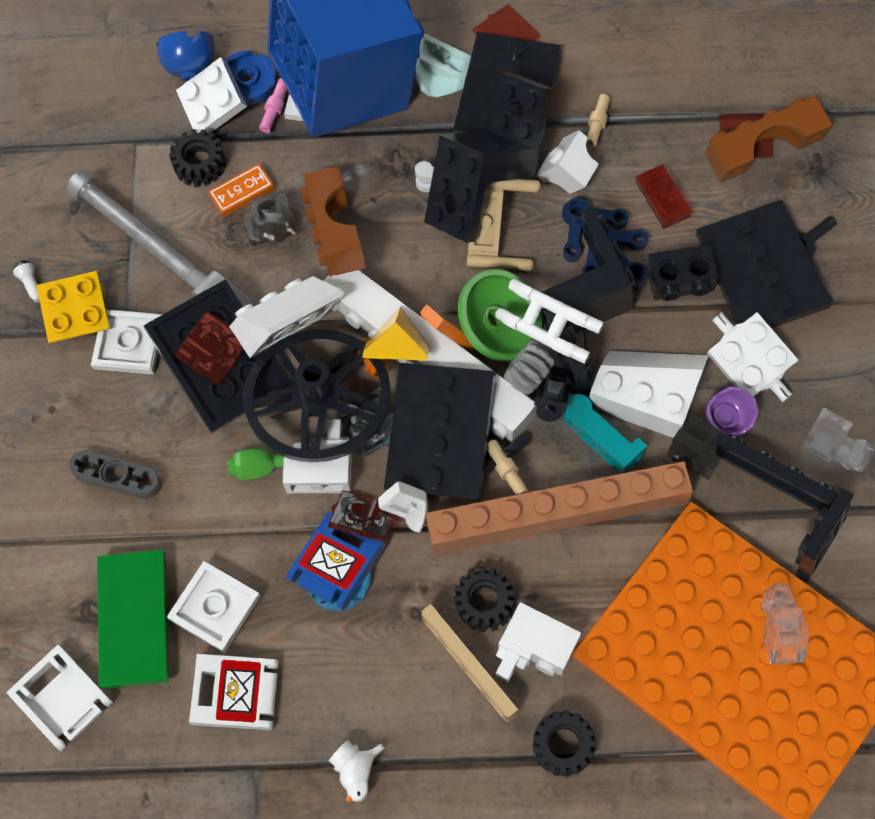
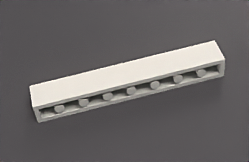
(371, 306)

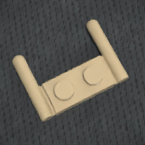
(486, 246)

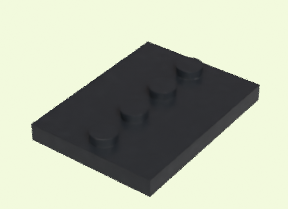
(490, 57)
(764, 266)
(213, 403)
(441, 430)

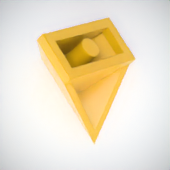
(397, 340)

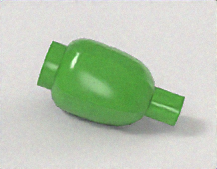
(253, 464)

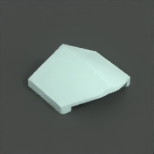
(440, 68)

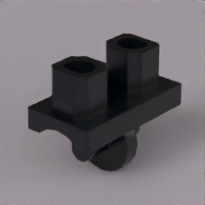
(552, 395)

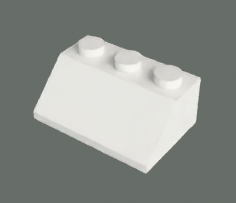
(283, 313)

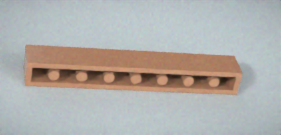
(558, 508)

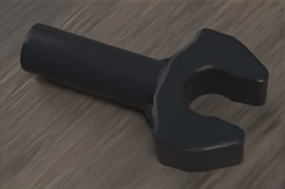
(817, 232)

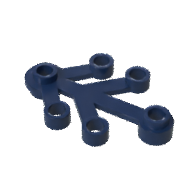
(623, 237)

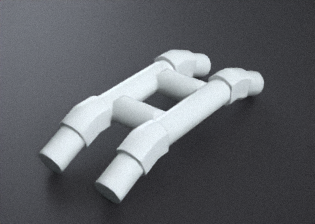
(563, 313)

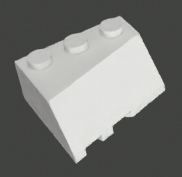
(648, 388)

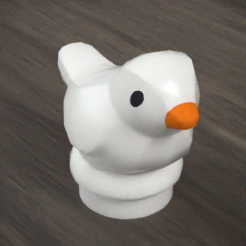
(354, 769)

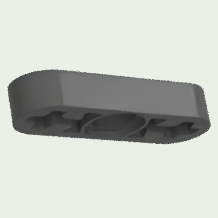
(105, 464)

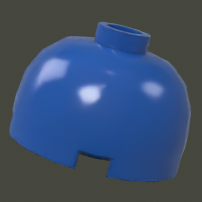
(184, 54)

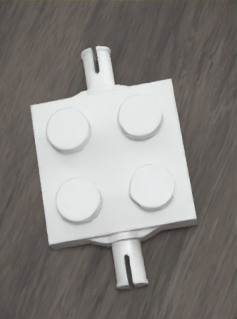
(752, 356)

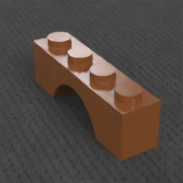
(799, 124)
(339, 242)

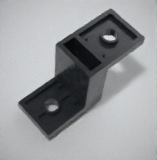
(476, 158)
(599, 292)

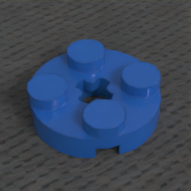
(254, 65)

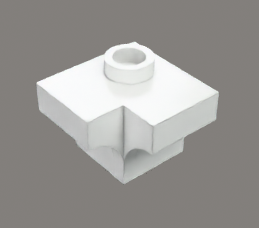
(569, 164)

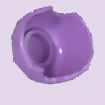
(732, 411)

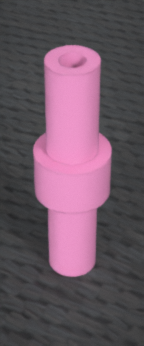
(273, 107)

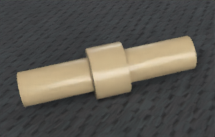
(598, 120)
(506, 468)

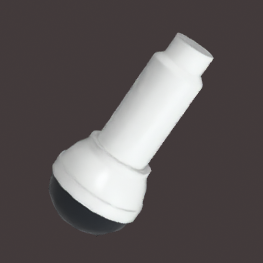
(25, 273)

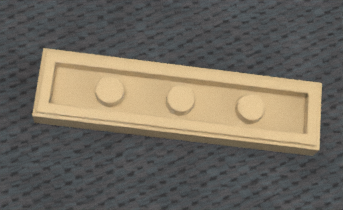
(469, 664)

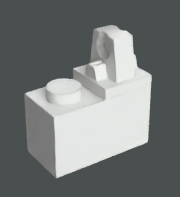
(320, 476)
(536, 639)

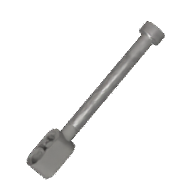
(85, 188)

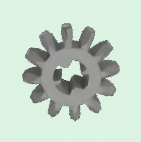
(530, 367)

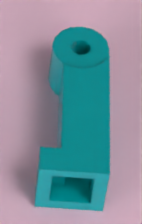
(602, 436)

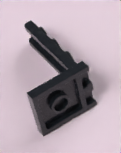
(794, 483)

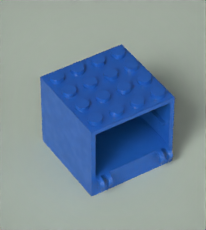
(344, 58)

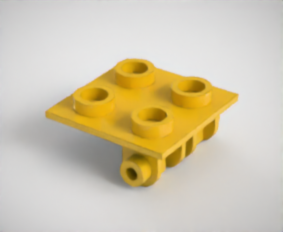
(73, 307)

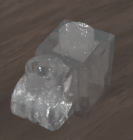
(830, 441)
(785, 626)

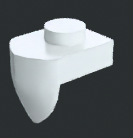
(406, 502)

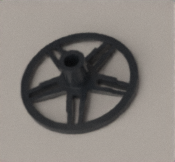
(314, 393)

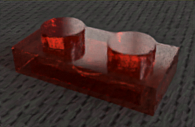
(663, 196)

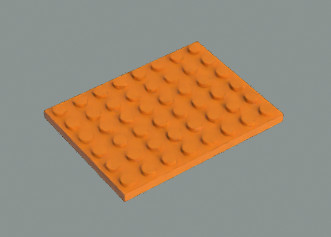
(695, 660)

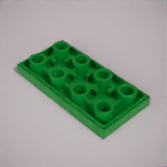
(132, 620)

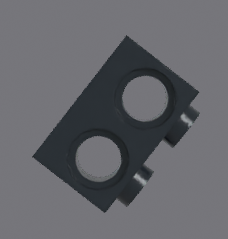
(679, 266)

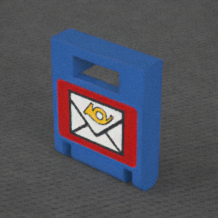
(333, 564)

